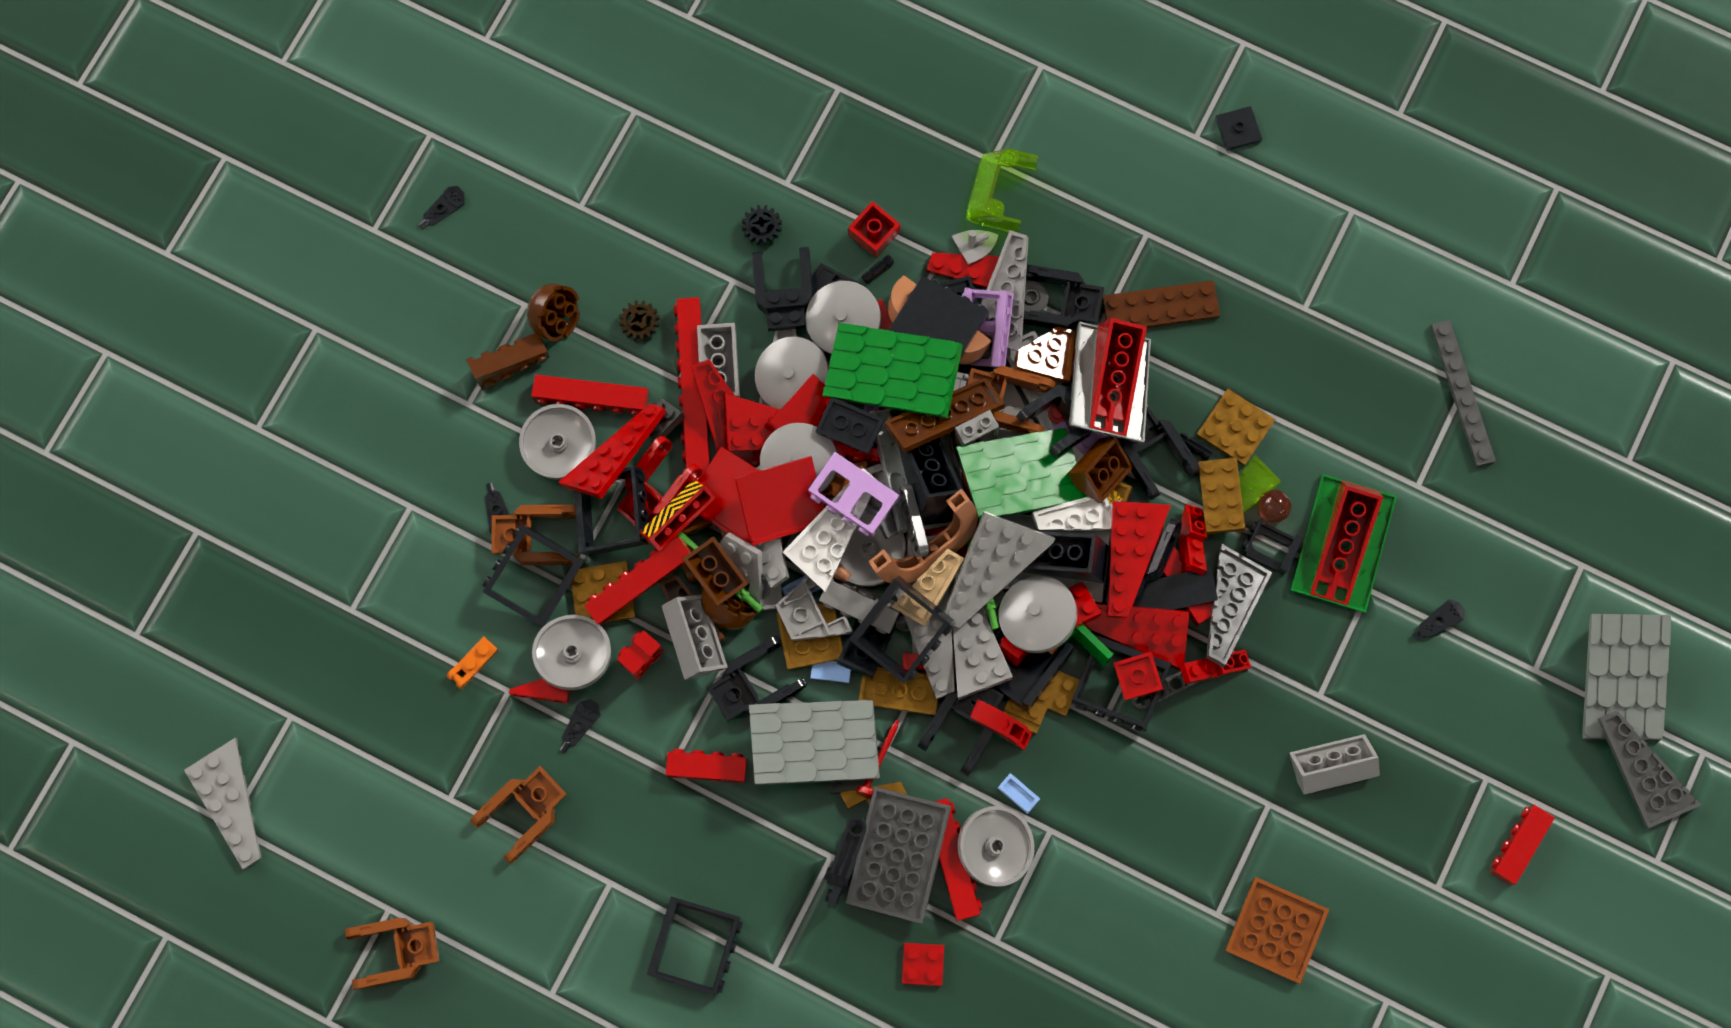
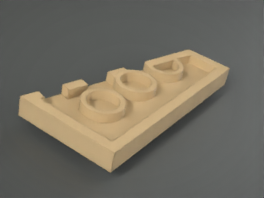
(932, 585)

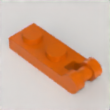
(472, 662)

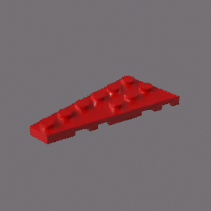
(712, 391)
(746, 423)
(606, 463)
(1133, 540)
(1147, 630)

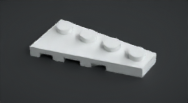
(1075, 515)

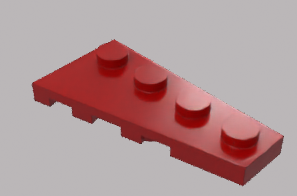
(954, 267)

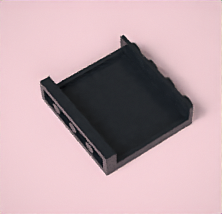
(940, 314)
(1032, 674)

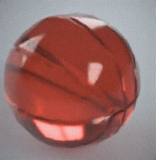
(1274, 506)

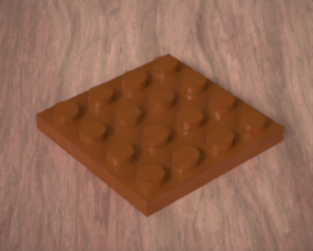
(1277, 930)

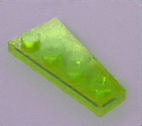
(1255, 481)

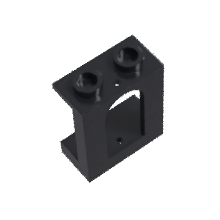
(1262, 528)

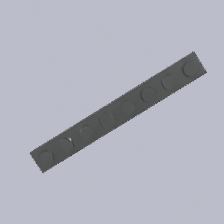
(1462, 393)

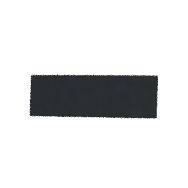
(1176, 591)

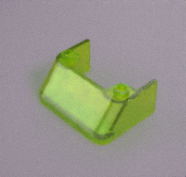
(982, 207)

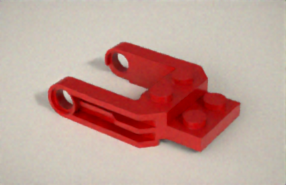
(649, 463)

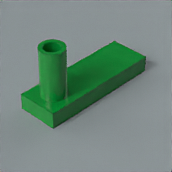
(1092, 644)

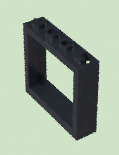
(584, 516)
(500, 565)
(879, 656)
(1101, 712)
(664, 935)

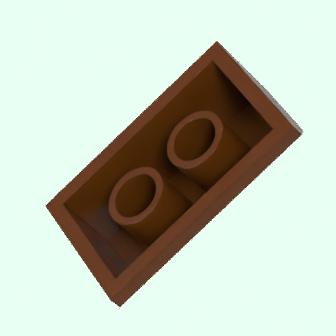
(1101, 469)
(715, 571)

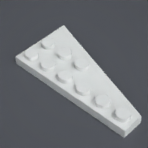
(824, 542)

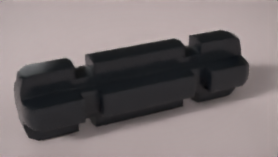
(877, 269)
(1196, 446)

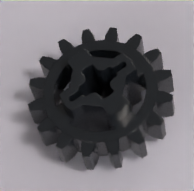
(751, 227)

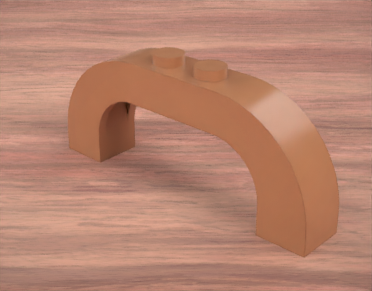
(900, 293)
(951, 538)

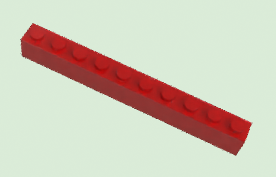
(695, 421)

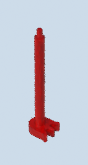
(865, 790)

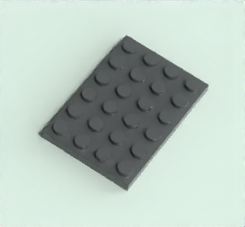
(899, 855)

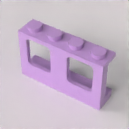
(996, 329)
(859, 483)

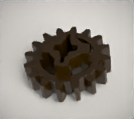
(645, 316)

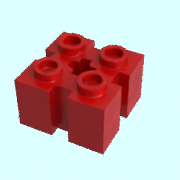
(640, 655)

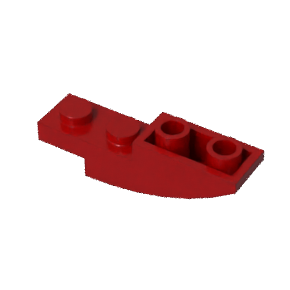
(1191, 539)
(1206, 669)
(1001, 724)

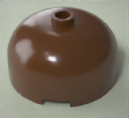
(546, 305)
(729, 615)

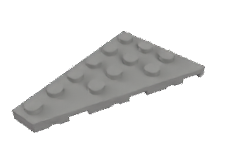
(992, 561)

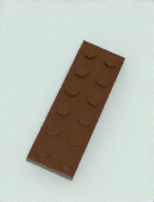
(1164, 304)
(968, 402)

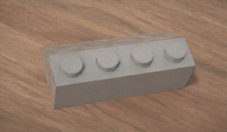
(719, 345)
(858, 602)
(693, 637)
(1335, 764)

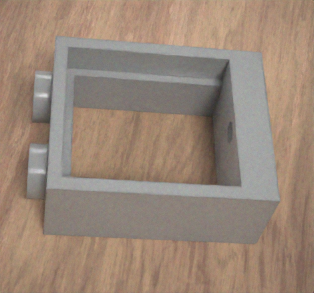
(979, 428)

